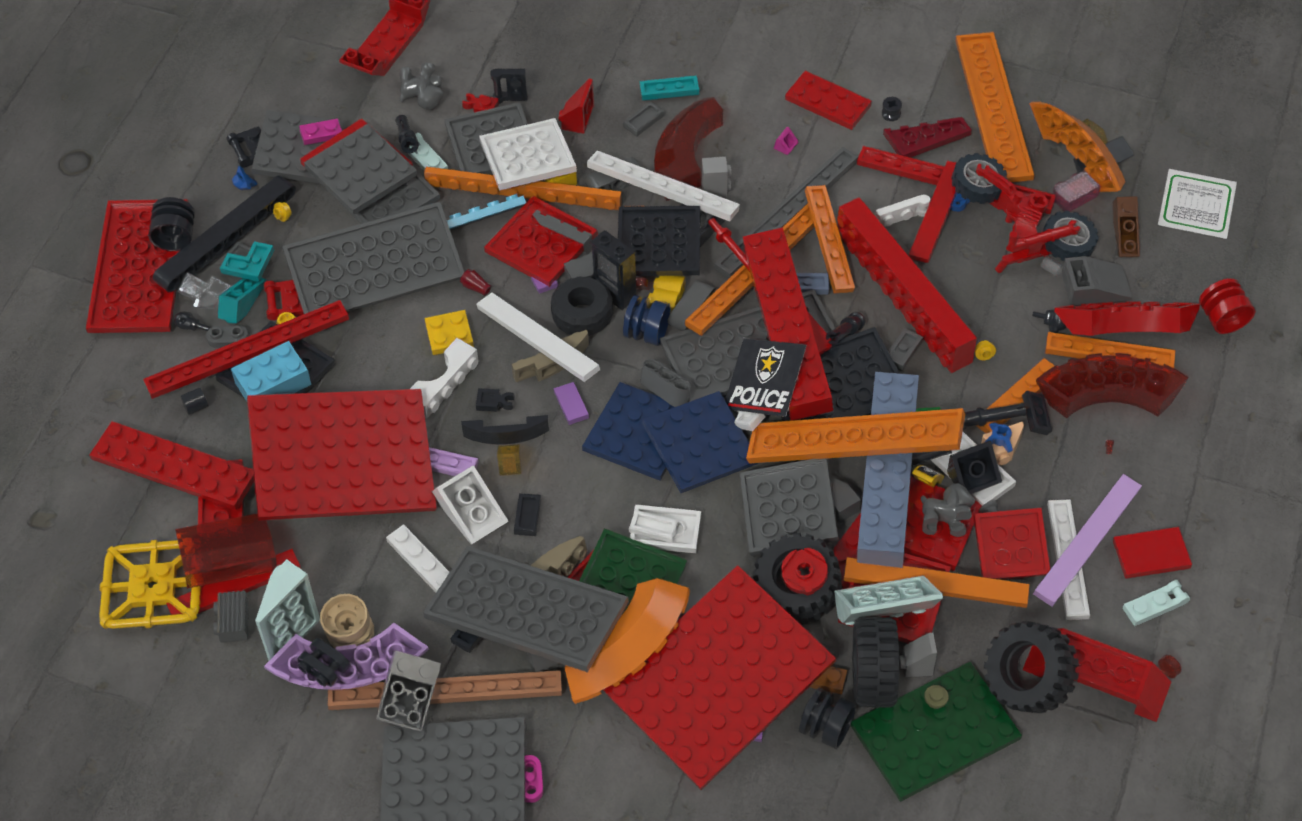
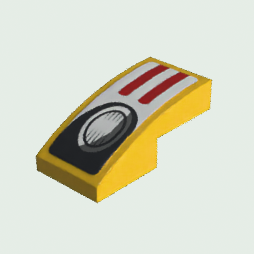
(927, 475)

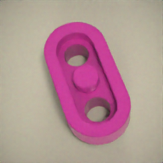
(533, 779)

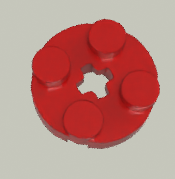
(801, 559)

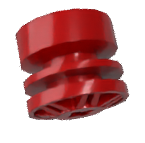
(1227, 306)

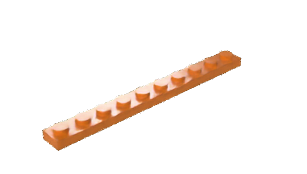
(542, 190)
(742, 281)

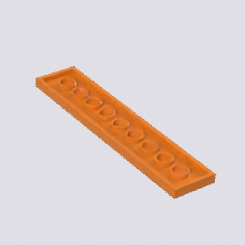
(994, 104)
(857, 436)

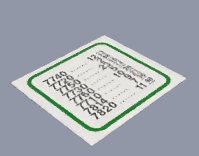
(1197, 203)

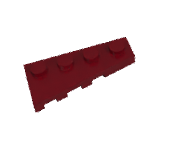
(926, 136)

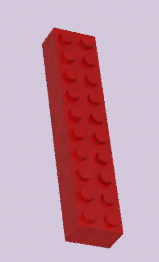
(906, 285)
(787, 317)

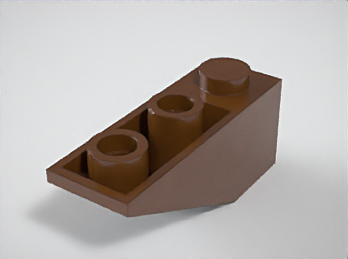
(1126, 226)

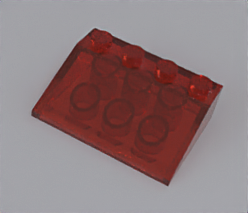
(225, 550)

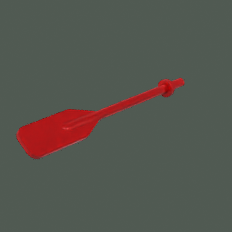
(724, 236)

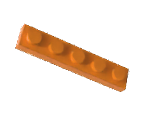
(1014, 394)

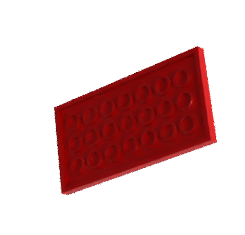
(123, 288)

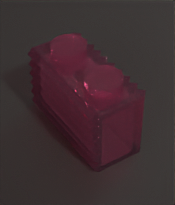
(1076, 191)

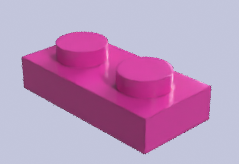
(319, 131)

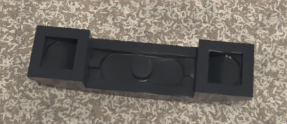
(505, 434)

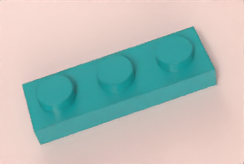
(669, 87)

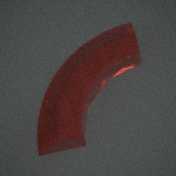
(681, 138)
(1111, 380)

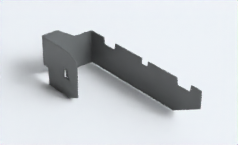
(566, 230)

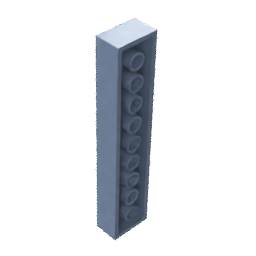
(887, 480)

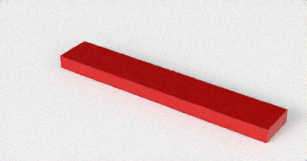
(935, 216)
(210, 592)

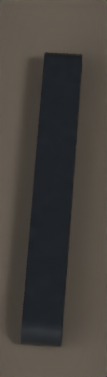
(223, 233)

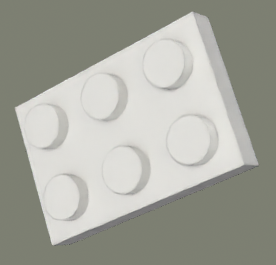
(686, 534)

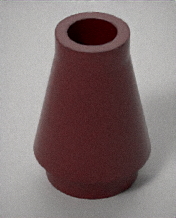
(473, 281)

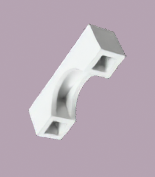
(460, 360)

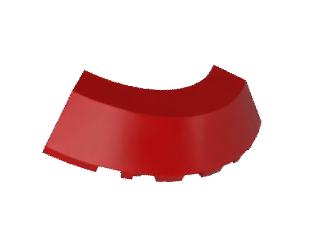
(1128, 317)

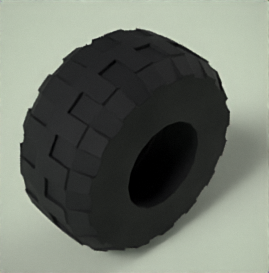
(581, 292)

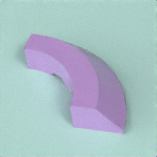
(367, 661)

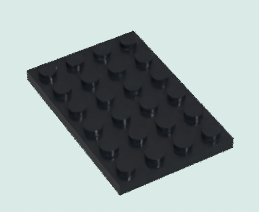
(851, 373)

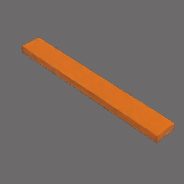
(947, 583)

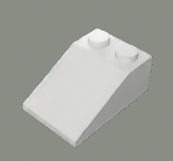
(470, 505)

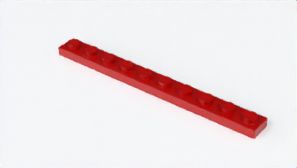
(922, 170)
(245, 349)

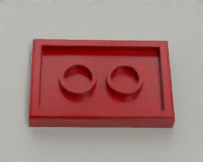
(1152, 552)

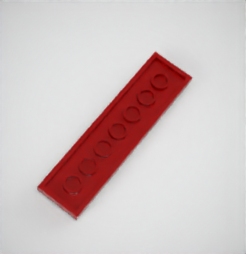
(173, 465)

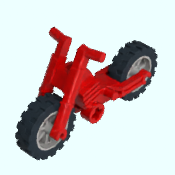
(1060, 230)

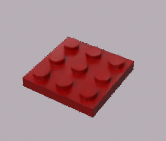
(1012, 544)

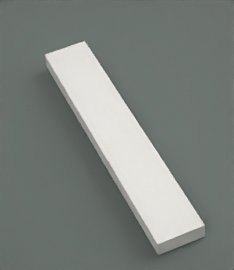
(1063, 533)

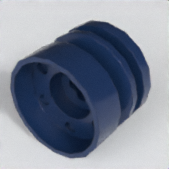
(643, 319)

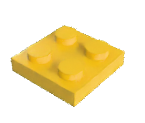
(446, 328)

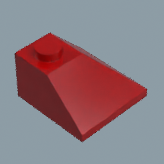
(578, 109)

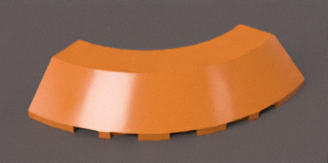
(1081, 143)
(633, 639)

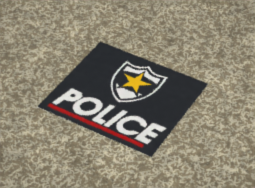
(765, 377)

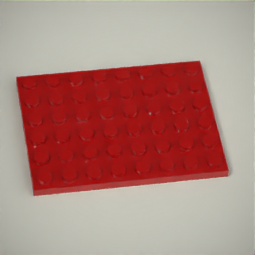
(340, 454)
(721, 677)

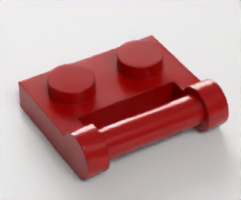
(289, 298)

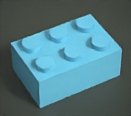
(272, 373)

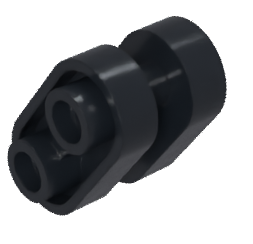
(323, 674)

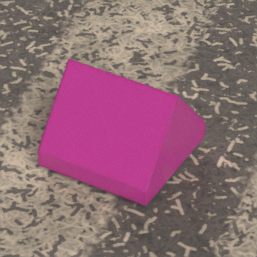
(786, 141)

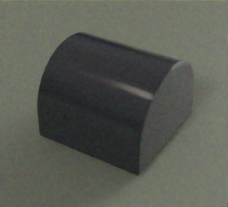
(194, 401)

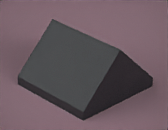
(975, 468)

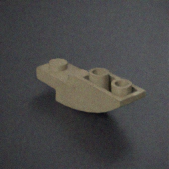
(543, 366)
(563, 557)

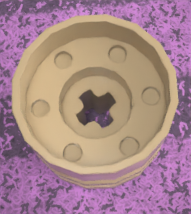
(346, 621)

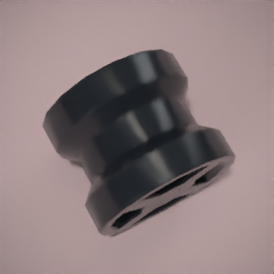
(891, 109)

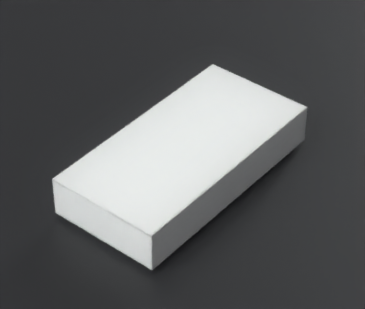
(653, 526)

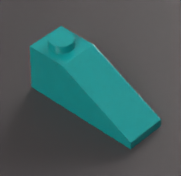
(239, 299)

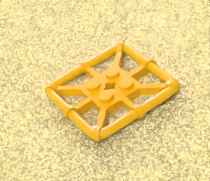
(138, 590)

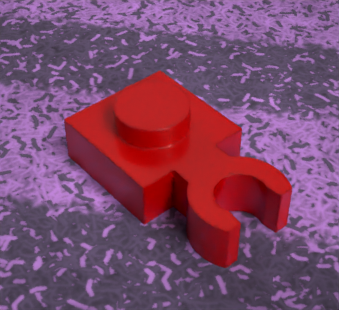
(481, 103)

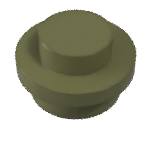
(936, 696)

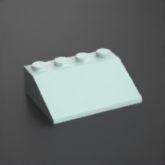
(886, 599)
(286, 608)

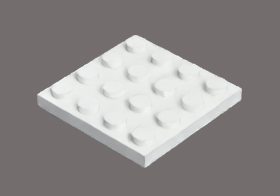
(527, 154)

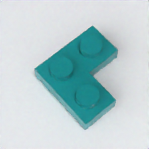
(248, 267)

